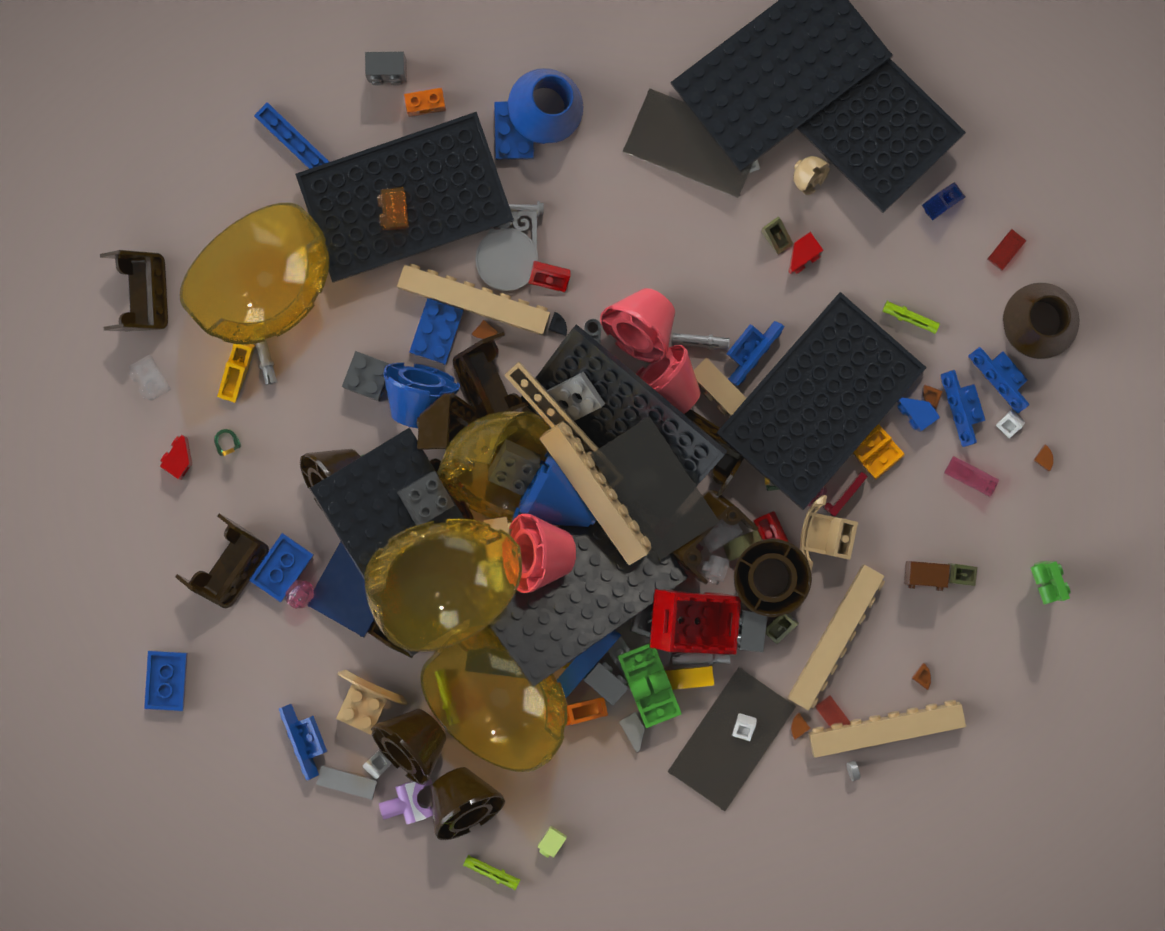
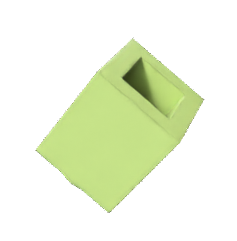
(551, 842)

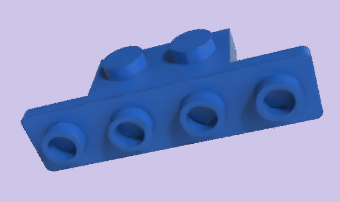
(750, 348)
(1003, 376)
(964, 407)
(304, 738)

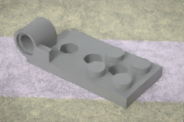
(566, 391)

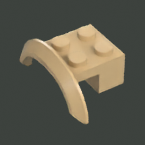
(826, 533)
(364, 702)

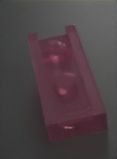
(971, 476)

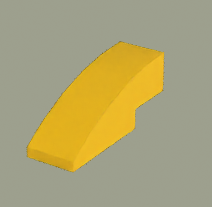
(235, 371)
(690, 677)

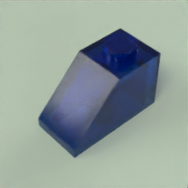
(943, 201)

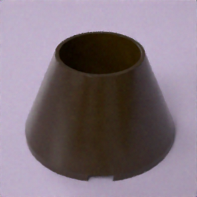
(1021, 331)
(320, 465)
(798, 577)
(411, 743)
(461, 802)

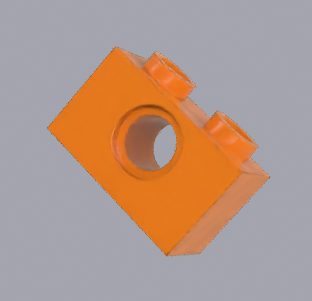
(425, 102)

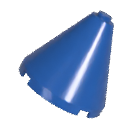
(554, 498)

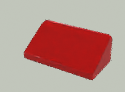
(549, 276)
(770, 527)

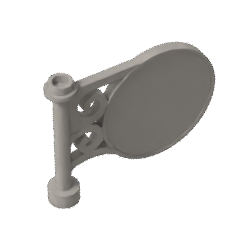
(507, 253)

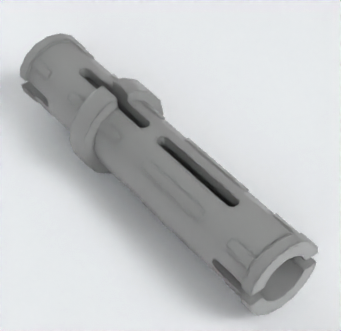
(701, 341)
(266, 363)
(699, 658)

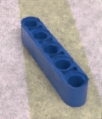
(585, 662)

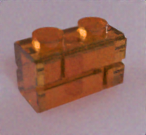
(394, 208)

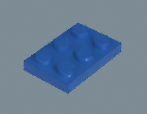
(508, 141)
(436, 331)
(281, 567)
(165, 680)

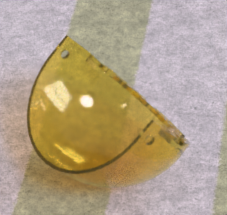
(257, 275)
(472, 452)
(441, 582)
(492, 706)

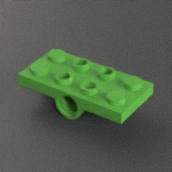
(1053, 585)
(649, 685)

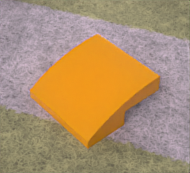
(878, 452)

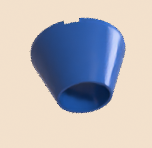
(533, 122)
(414, 390)

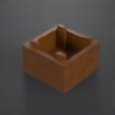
(926, 574)

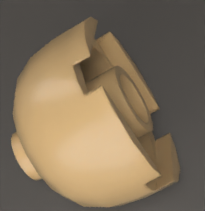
(810, 173)

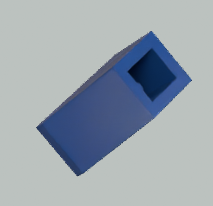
(919, 412)

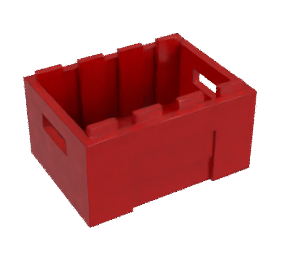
(707, 636)

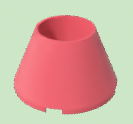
(641, 324)
(673, 378)
(545, 551)

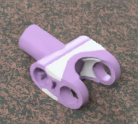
(406, 803)

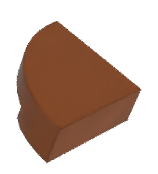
(484, 330)
(931, 395)
(1045, 458)
(923, 676)
(798, 726)

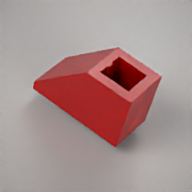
(803, 251)
(179, 458)

